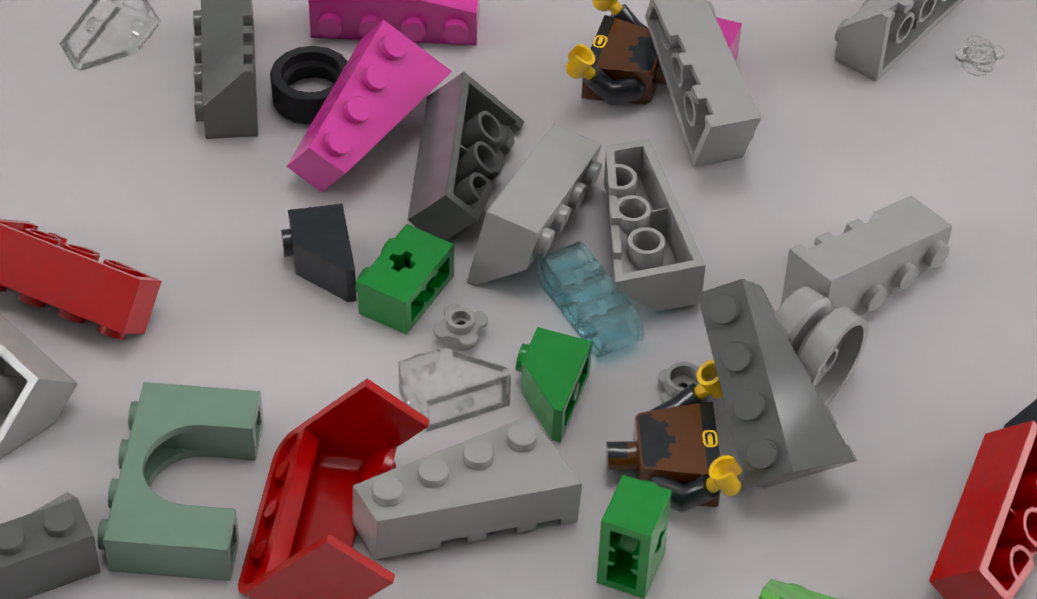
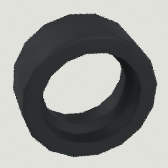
(300, 64)

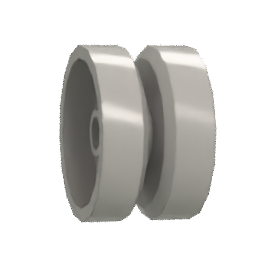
(823, 338)

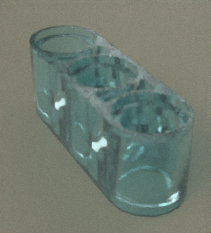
(589, 299)

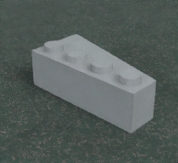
(702, 80)
(871, 258)
(467, 491)

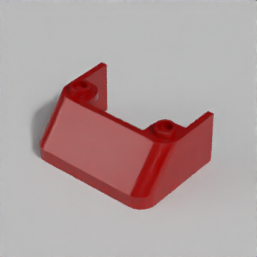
(306, 508)

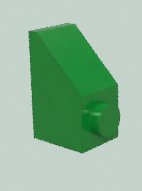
(554, 377)

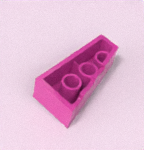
(416, 19)
(370, 97)

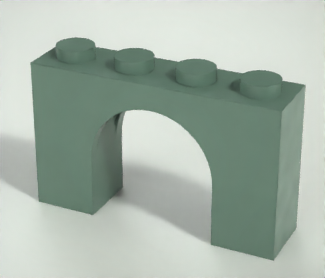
(165, 427)

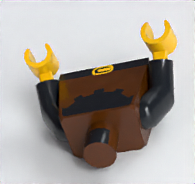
(621, 60)
(680, 447)

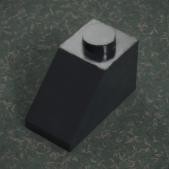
(321, 249)

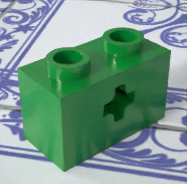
(405, 278)
(633, 536)

